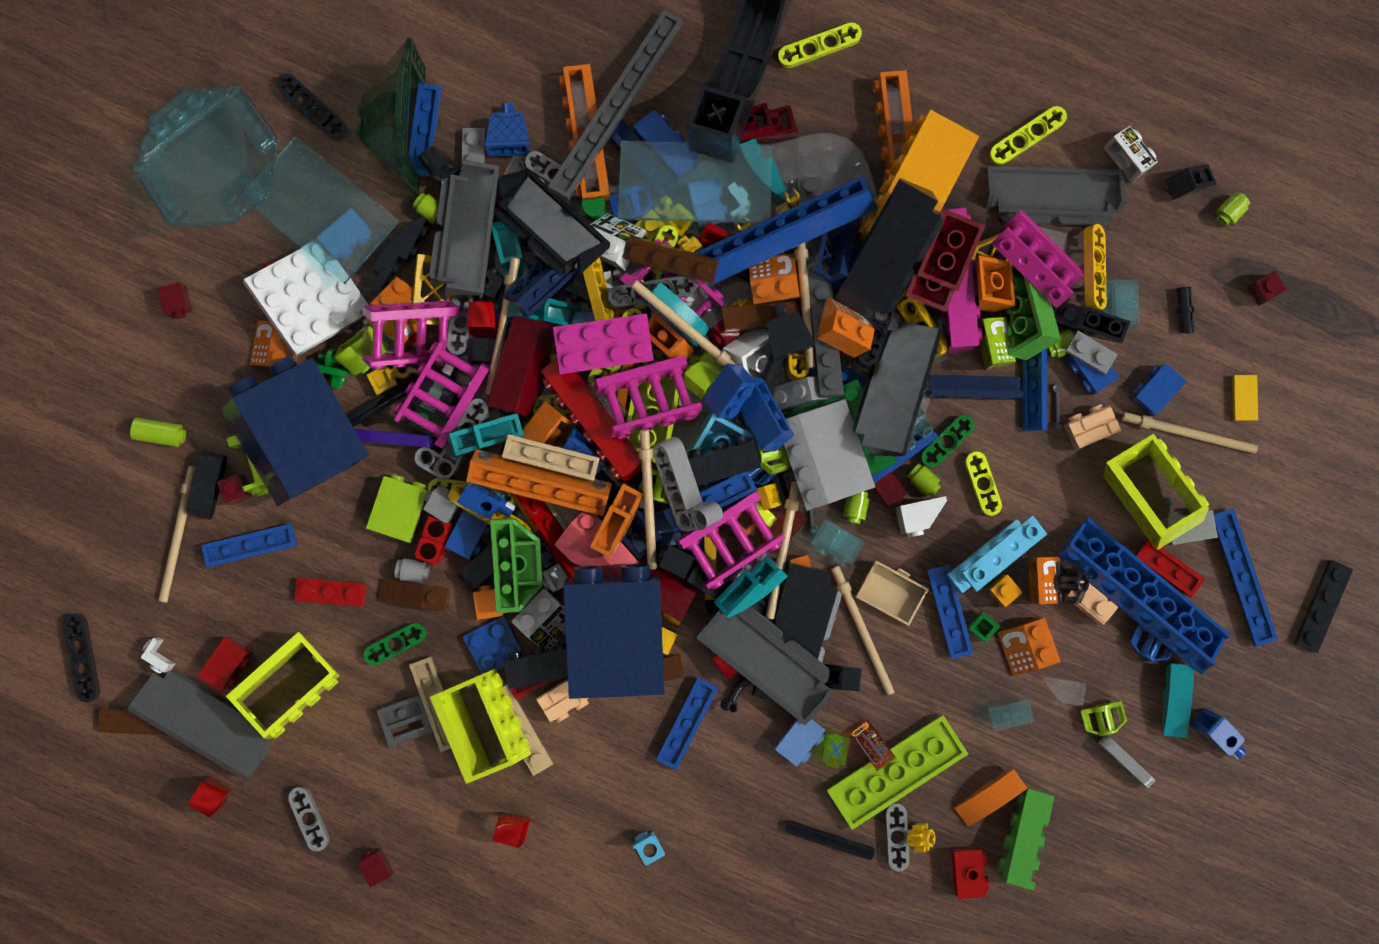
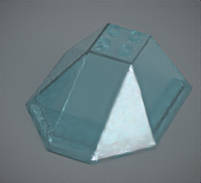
(207, 157)

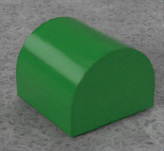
(594, 208)
(983, 626)

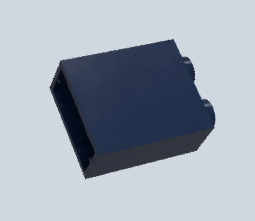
(292, 428)
(613, 632)

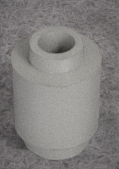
(412, 571)

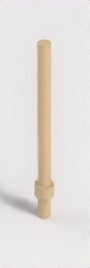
(801, 257)
(509, 280)
(721, 357)
(1148, 422)
(646, 455)
(791, 506)
(177, 536)
(845, 588)

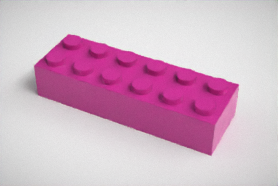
(962, 311)

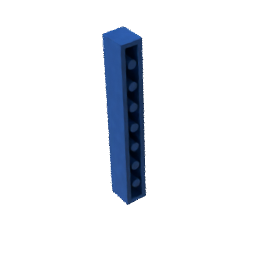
(791, 228)

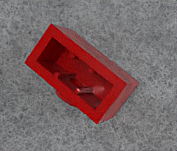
(969, 872)

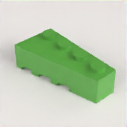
(1031, 320)
(1025, 838)

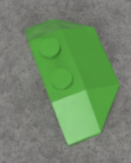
(515, 564)

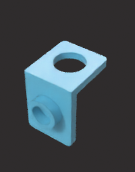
(646, 838)

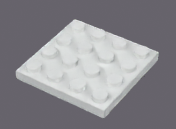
(305, 300)

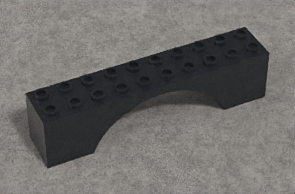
(730, 94)

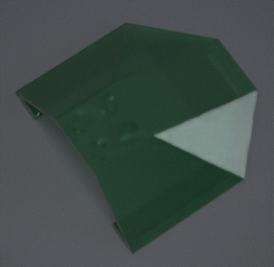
(386, 114)

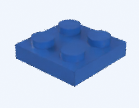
(492, 644)

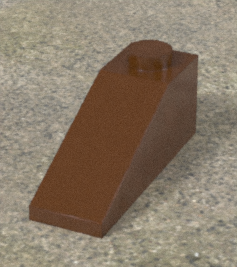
(415, 595)

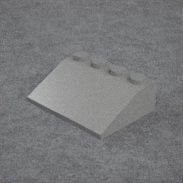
(827, 455)

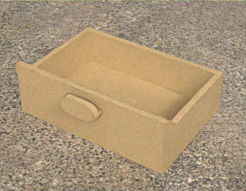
(892, 592)

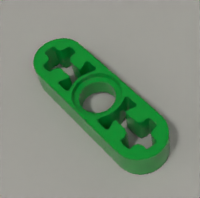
(963, 434)
(377, 646)

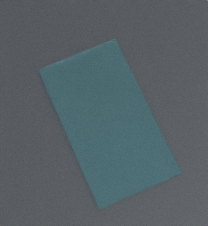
(680, 185)
(324, 211)

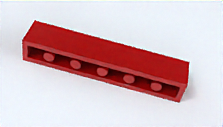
(594, 419)

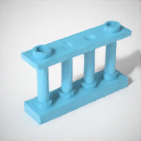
(996, 555)

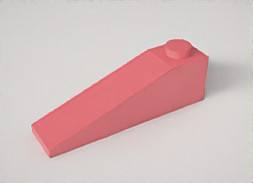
(576, 545)

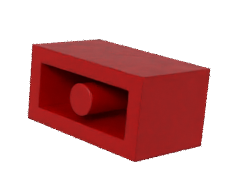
(225, 664)

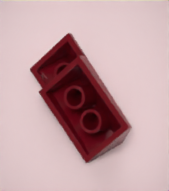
(770, 125)
(946, 261)
(519, 367)
(674, 596)

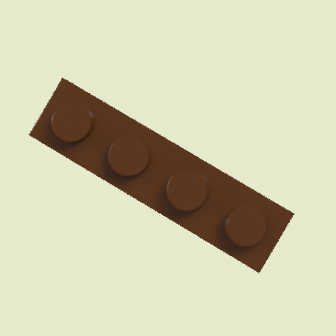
(671, 259)

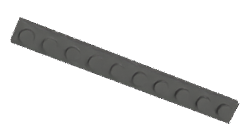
(615, 105)
(826, 356)

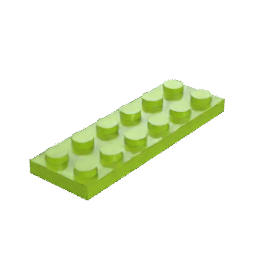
(916, 762)

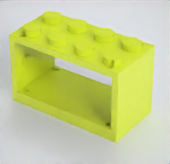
(1136, 504)
(266, 670)
(462, 733)

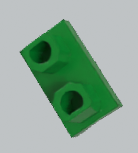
(338, 373)

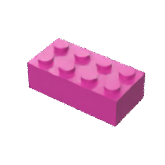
(603, 343)

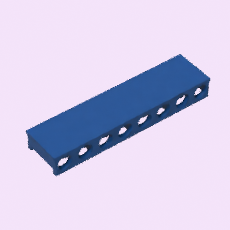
(1145, 595)

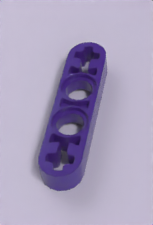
(396, 438)

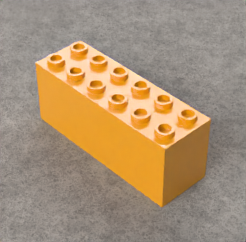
(929, 159)

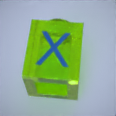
(835, 749)

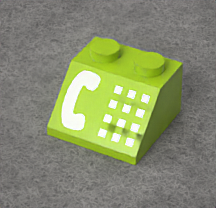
(995, 342)

